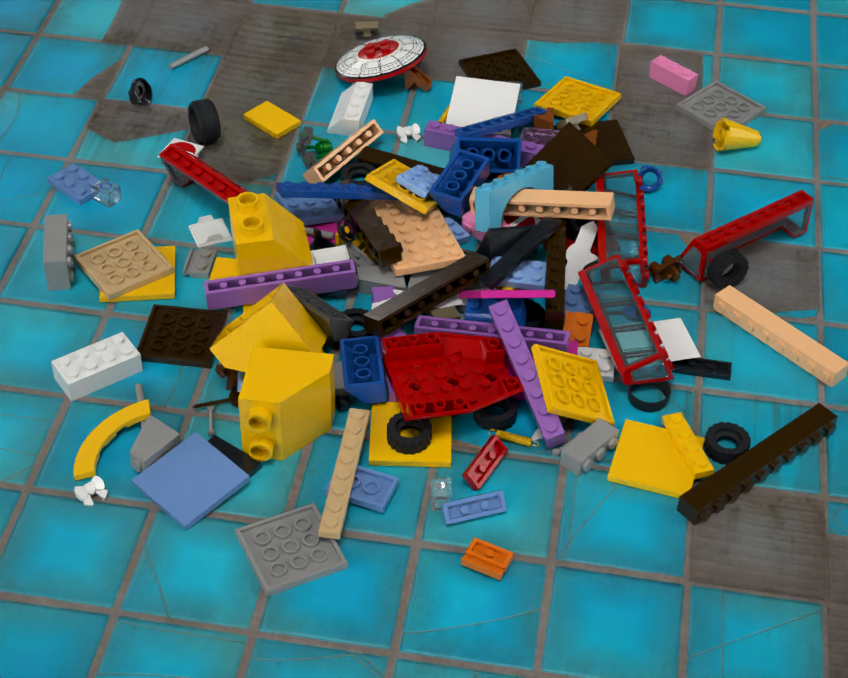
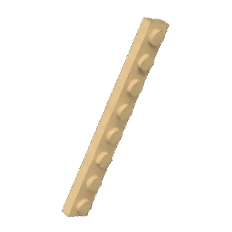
(344, 474)

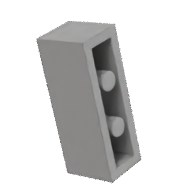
(589, 447)

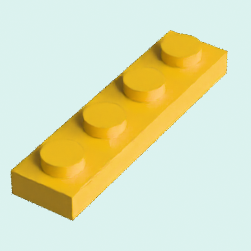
(687, 445)

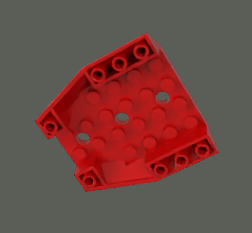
(441, 359)

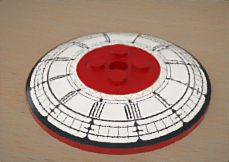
(381, 58)

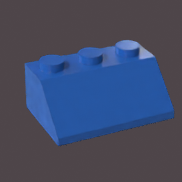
(478, 309)

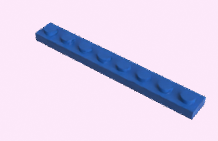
(500, 123)
(331, 191)

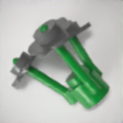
(323, 147)

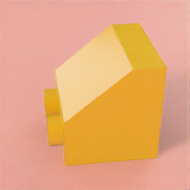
(266, 235)
(272, 322)
(285, 401)

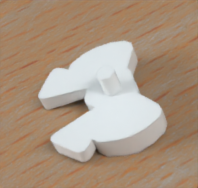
(413, 131)
(85, 492)

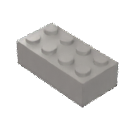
(58, 252)

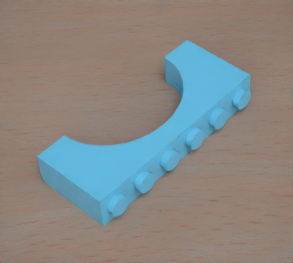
(493, 196)

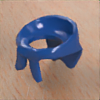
(645, 169)

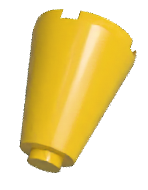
(734, 136)

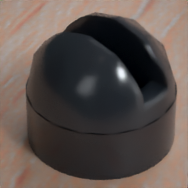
(342, 402)

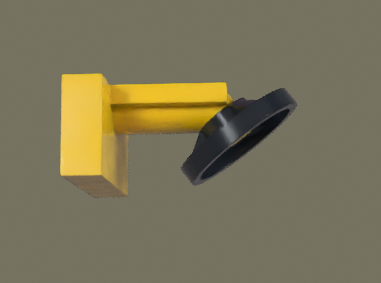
(344, 233)

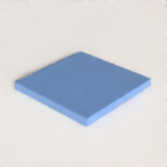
(190, 480)

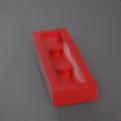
(484, 462)

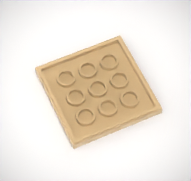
(123, 264)

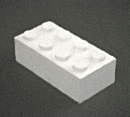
(97, 366)

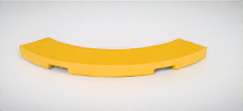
(88, 454)

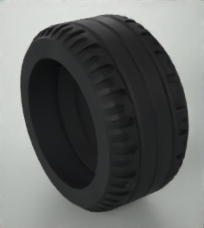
(204, 121)

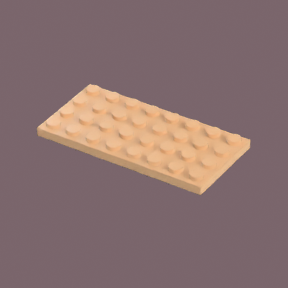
(424, 238)

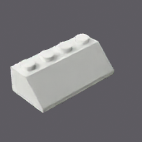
(351, 109)

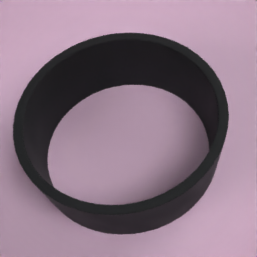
(664, 386)

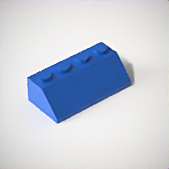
(503, 152)
(458, 180)
(363, 368)

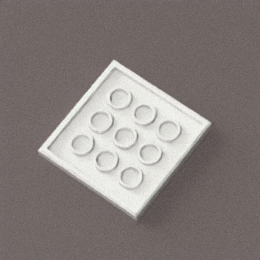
(481, 100)

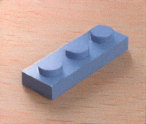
(473, 507)

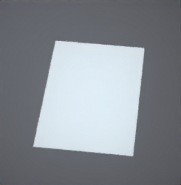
(674, 339)

